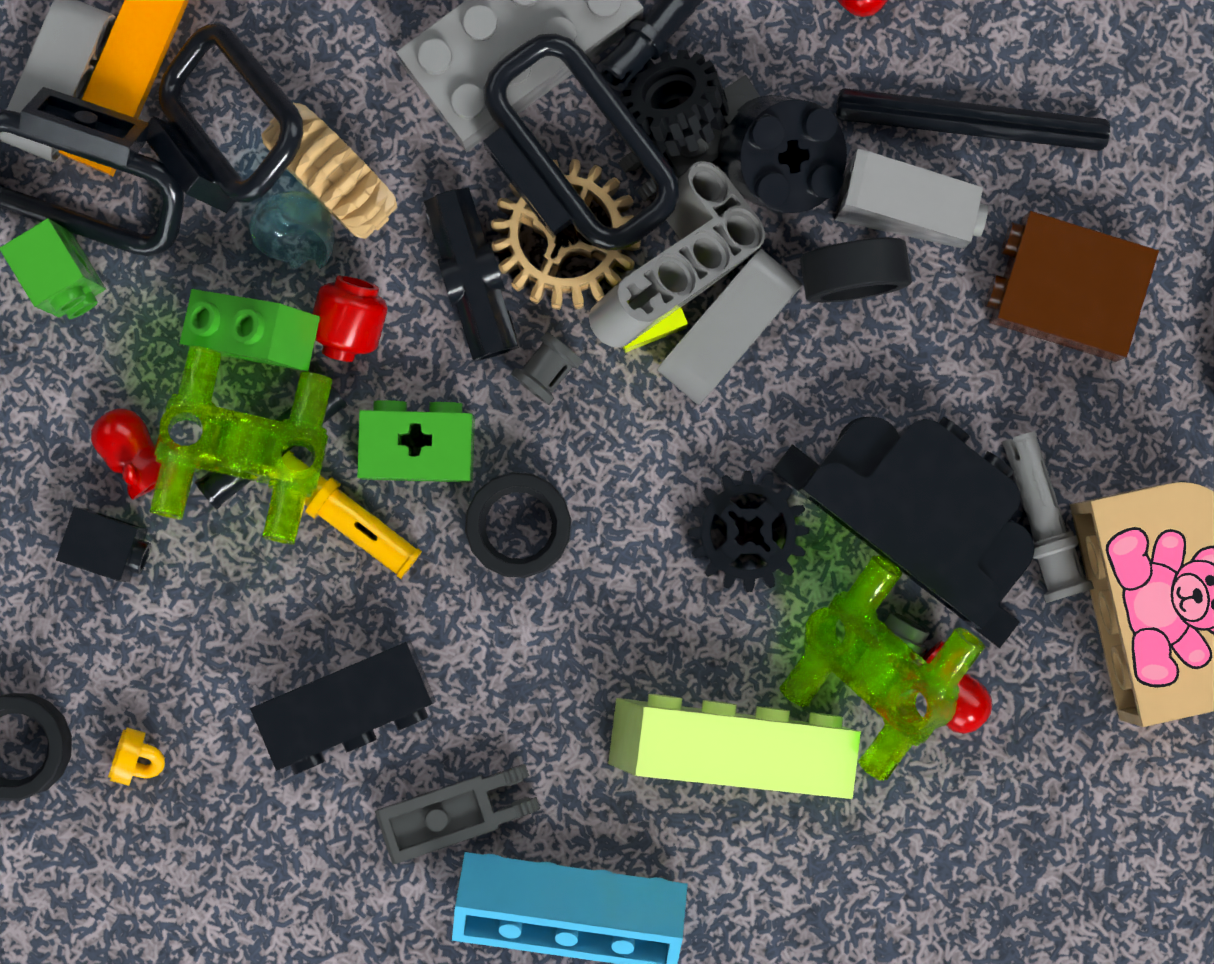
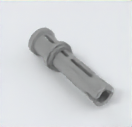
(1052, 543)

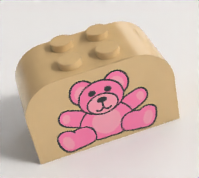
(1153, 597)

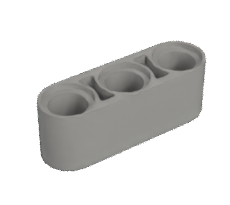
(60, 61)
(729, 326)

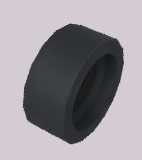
(855, 270)
(491, 493)
(58, 748)

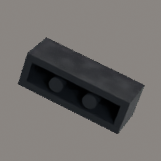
(344, 708)

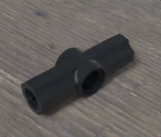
(471, 274)

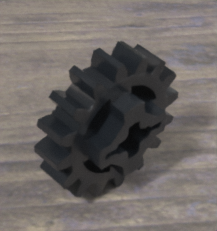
(765, 513)

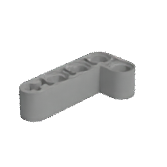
(715, 235)

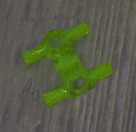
(241, 445)
(881, 668)

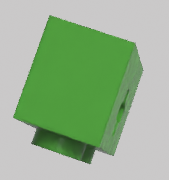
(53, 270)
(250, 329)
(385, 458)

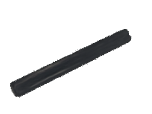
(972, 119)

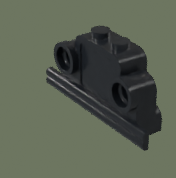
(925, 509)

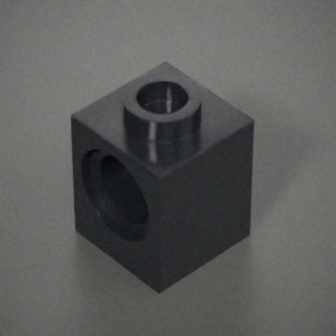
(104, 545)

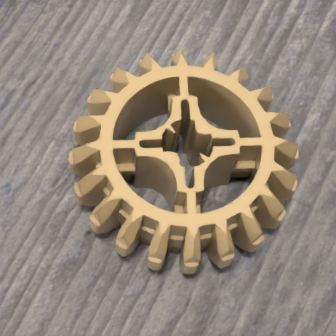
(336, 176)
(545, 277)

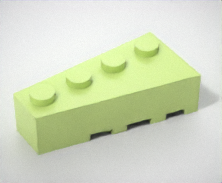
(734, 748)

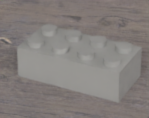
(461, 48)

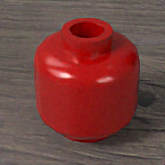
(349, 317)

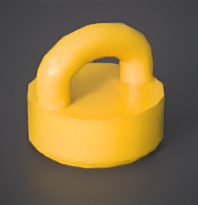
(126, 756)

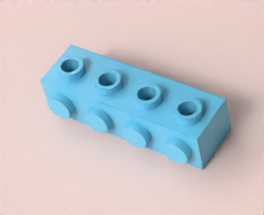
(569, 911)

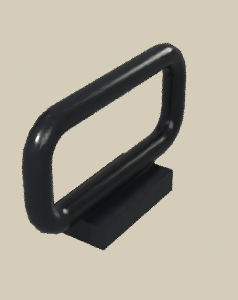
(104, 139)
(188, 149)
(537, 175)

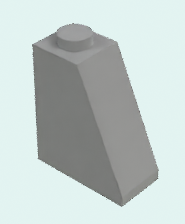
(910, 201)

